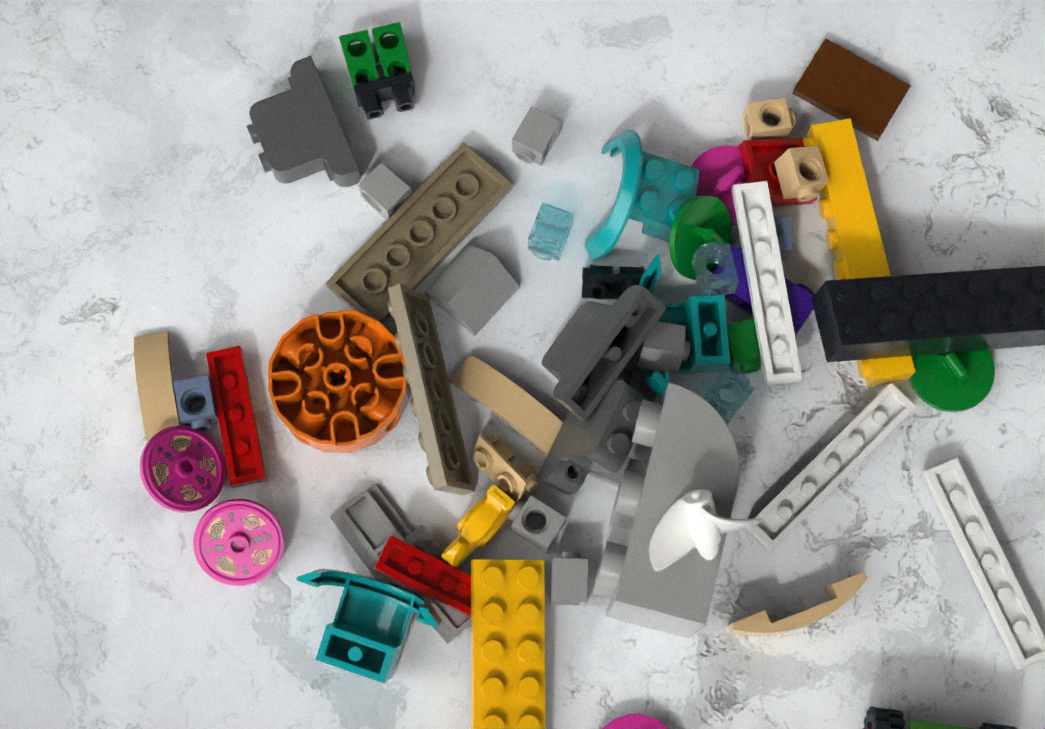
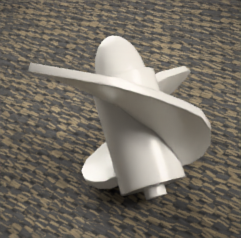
(691, 525)

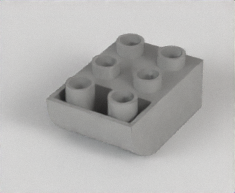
(682, 451)

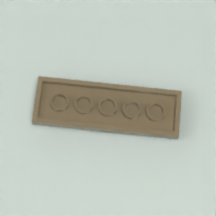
(420, 233)
(430, 390)

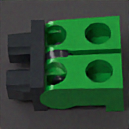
(382, 80)

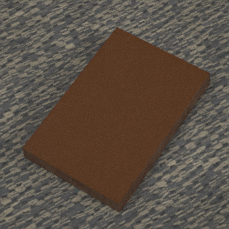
(851, 89)

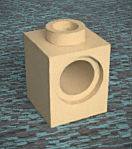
(776, 109)
(801, 173)

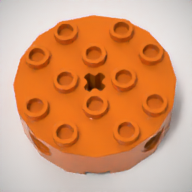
(331, 349)

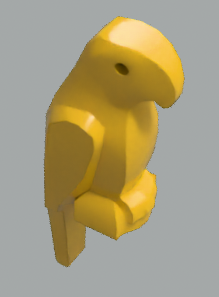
(480, 525)

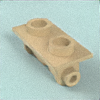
(494, 459)

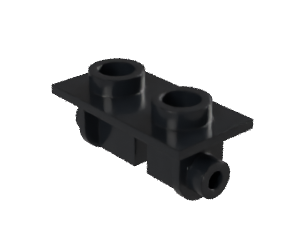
(601, 283)

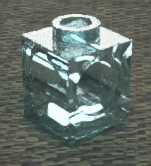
(550, 232)
(710, 283)
(735, 382)

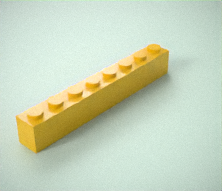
(853, 229)

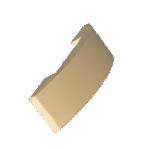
(155, 382)
(508, 402)
(838, 594)

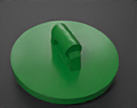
(697, 223)
(953, 379)

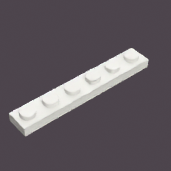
(766, 283)
(831, 466)
(987, 563)

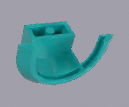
(649, 193)
(704, 329)
(368, 623)

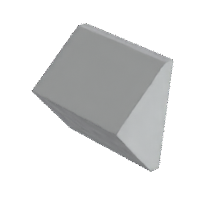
(473, 288)

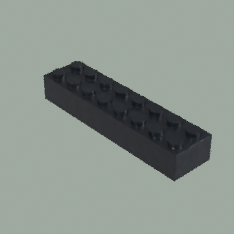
(931, 313)

